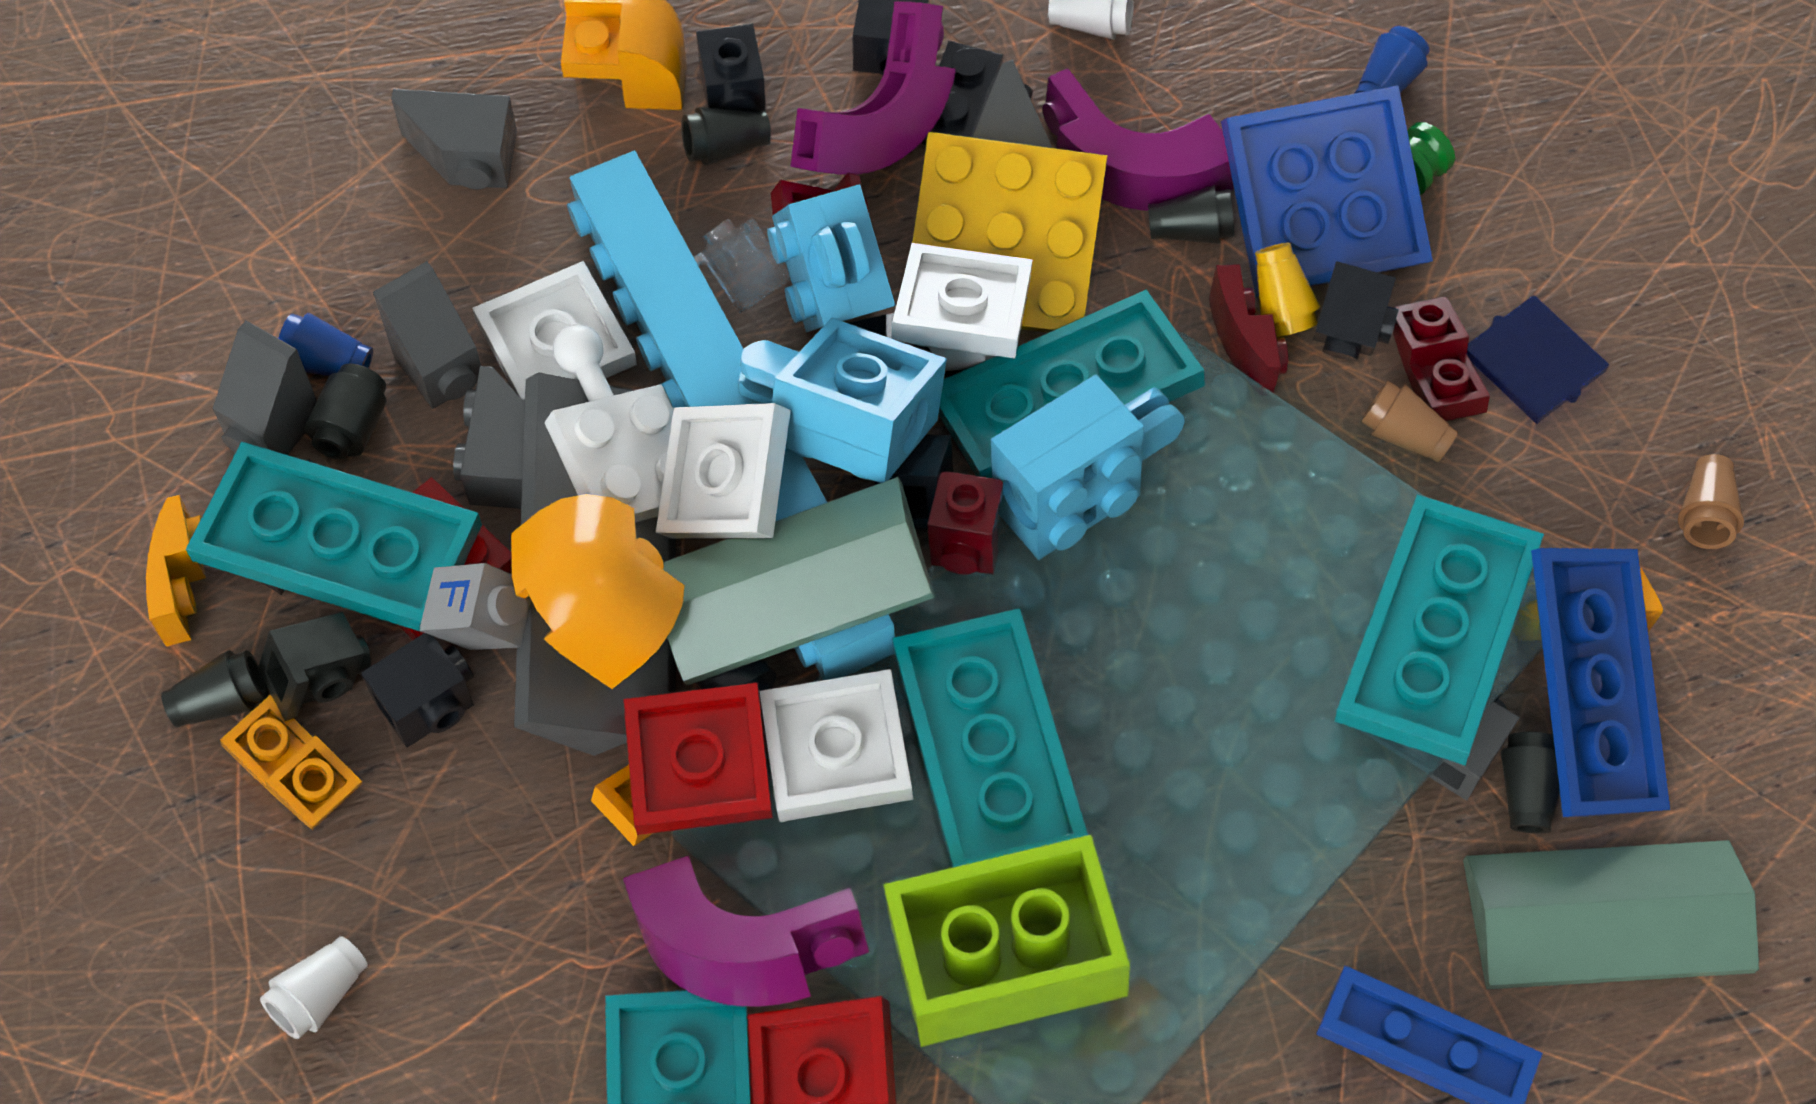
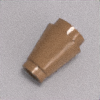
(1408, 422)
(1711, 504)

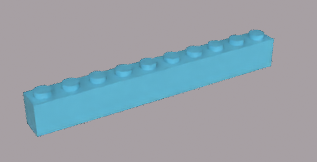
(693, 346)

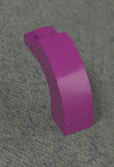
(895, 114)
(1138, 164)
(734, 955)

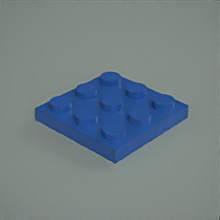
(1329, 182)

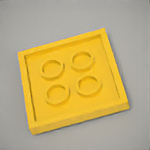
(1019, 206)

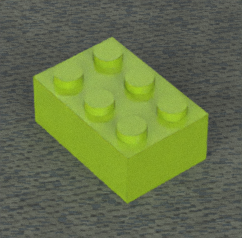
(1007, 940)

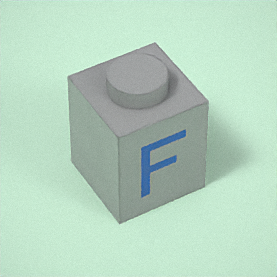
(475, 607)

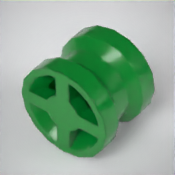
(1430, 152)

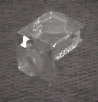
(742, 262)

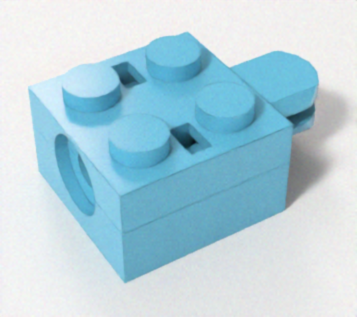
(830, 258)
(850, 396)
(1078, 462)

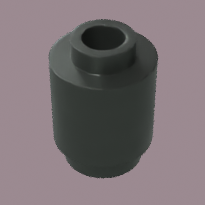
(347, 412)

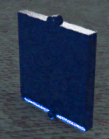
(1535, 359)

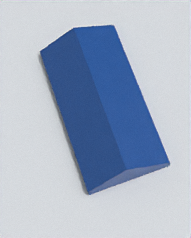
(1600, 681)

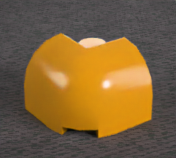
(630, 43)
(595, 584)

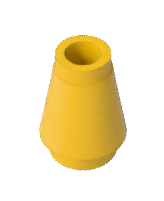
(1285, 290)

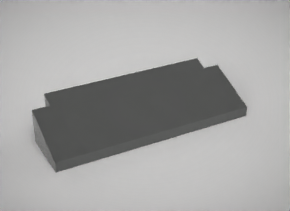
(552, 692)

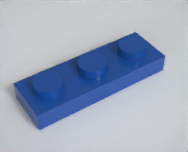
(1427, 1042)

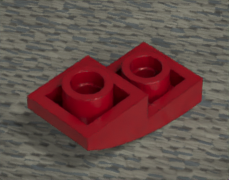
(1245, 336)
(1436, 359)

